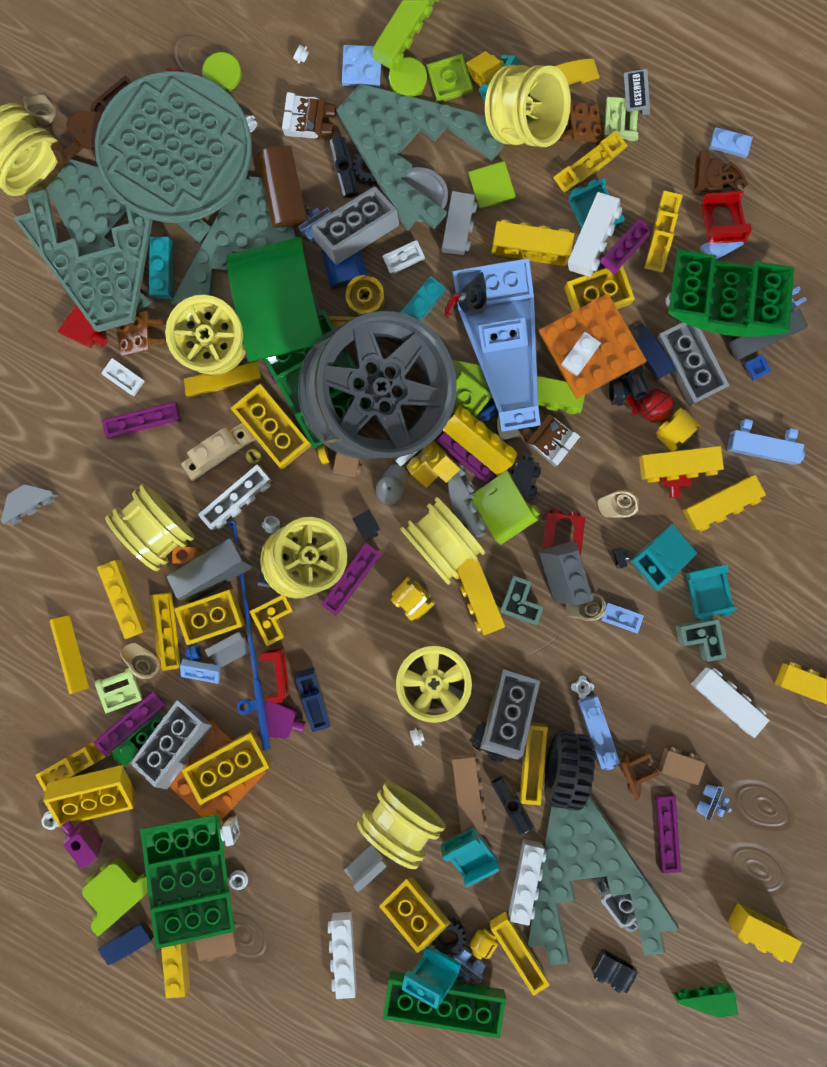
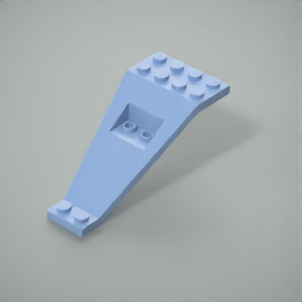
(506, 361)

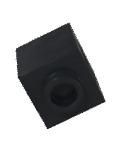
(367, 525)

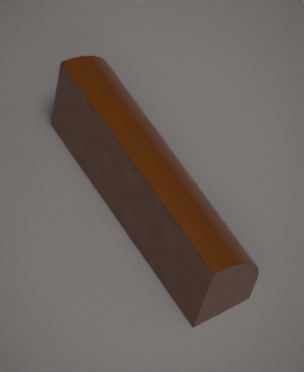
(281, 186)

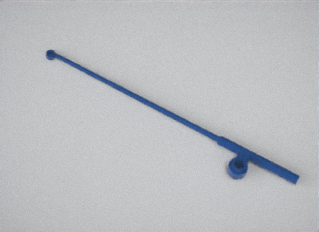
(257, 704)

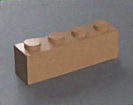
(468, 794)

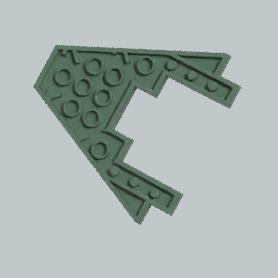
(384, 125)
(92, 210)
(238, 227)
(101, 282)
(587, 847)

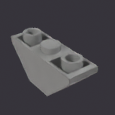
(24, 502)

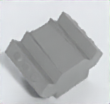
(618, 906)

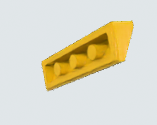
(210, 383)
(165, 631)
(69, 654)

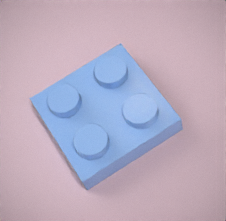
(360, 66)

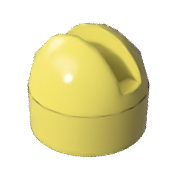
(257, 454)

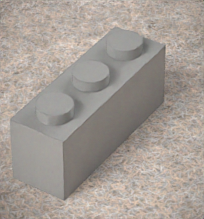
(459, 224)

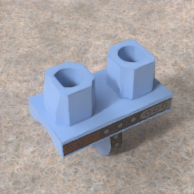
(311, 218)
(708, 810)
(468, 969)

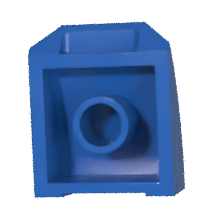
(345, 271)

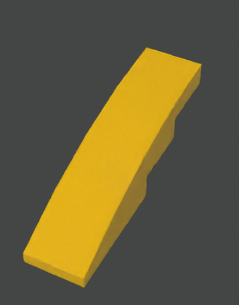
(663, 231)
(70, 765)

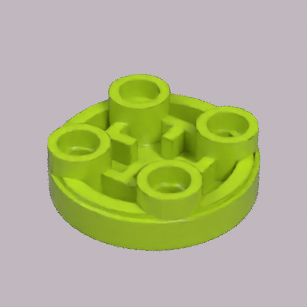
(223, 70)
(408, 77)

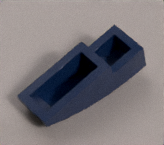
(657, 359)
(312, 699)
(126, 943)

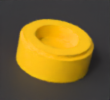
(323, 454)

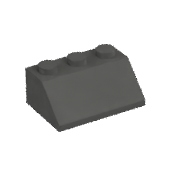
(566, 574)

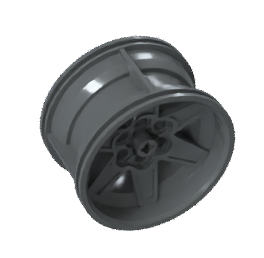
(433, 395)

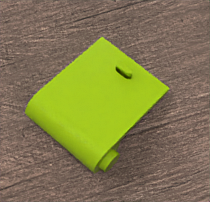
(506, 509)

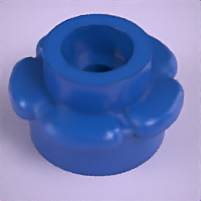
(193, 652)

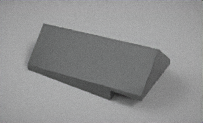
(208, 571)

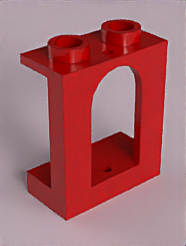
(725, 234)
(550, 523)
(281, 673)

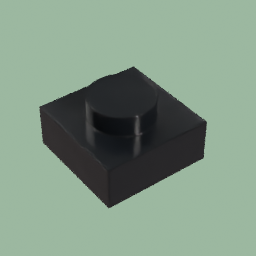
(620, 557)

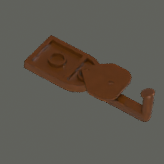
(84, 124)

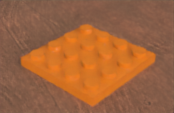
(614, 356)
(224, 802)

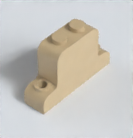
(216, 450)

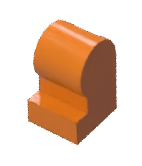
(182, 555)

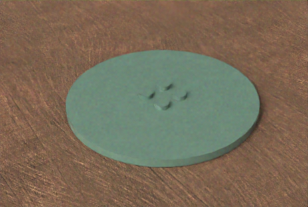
(173, 146)

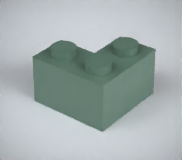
(515, 601)
(706, 635)

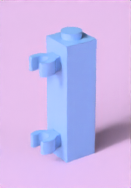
(766, 447)
(598, 732)

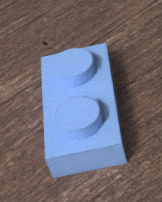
(730, 142)
(720, 249)
(622, 618)
(200, 671)

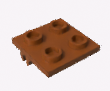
(584, 123)
(134, 336)
(634, 785)

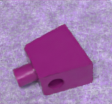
(282, 720)
(81, 843)

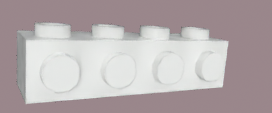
(594, 234)
(235, 497)
(730, 702)
(526, 882)
(343, 955)

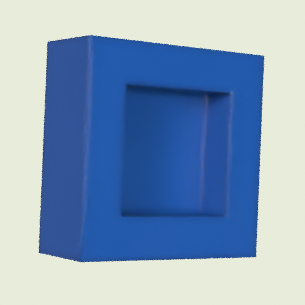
(757, 367)

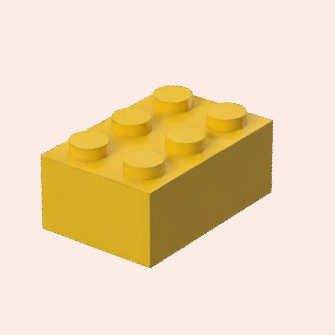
(587, 289)
(210, 616)
(414, 914)
(764, 933)

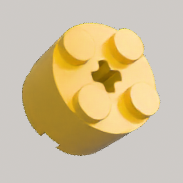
(370, 287)
(678, 431)
(412, 599)

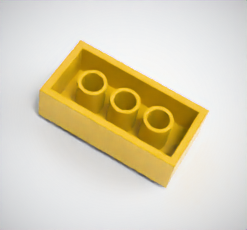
(536, 243)
(271, 426)
(227, 767)
(90, 795)

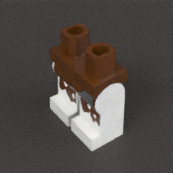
(307, 117)
(543, 436)

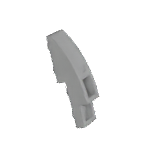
(461, 493)

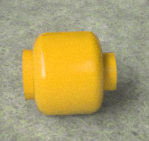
(483, 944)

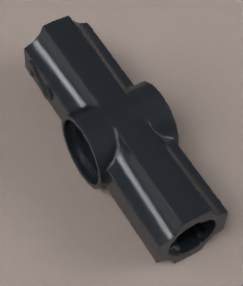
(341, 157)
(636, 382)
(518, 814)

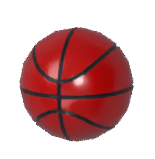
(657, 406)

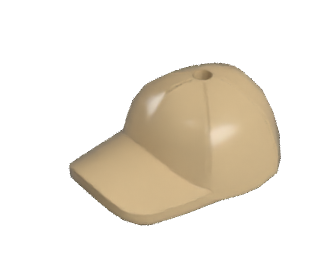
(40, 109)
(617, 506)
(585, 610)
(139, 658)

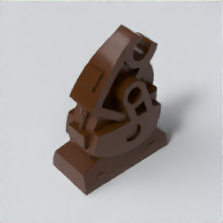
(715, 175)

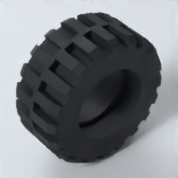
(569, 770)

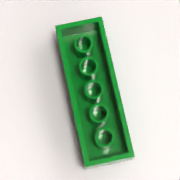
(464, 1008)

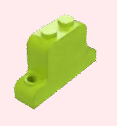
(113, 893)

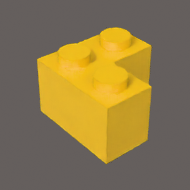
(484, 67)
(431, 463)
(267, 618)

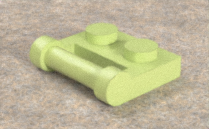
(615, 119)
(119, 697)

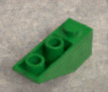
(130, 747)
(714, 1000)

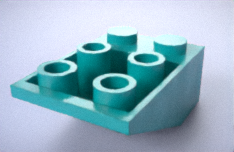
(663, 557)

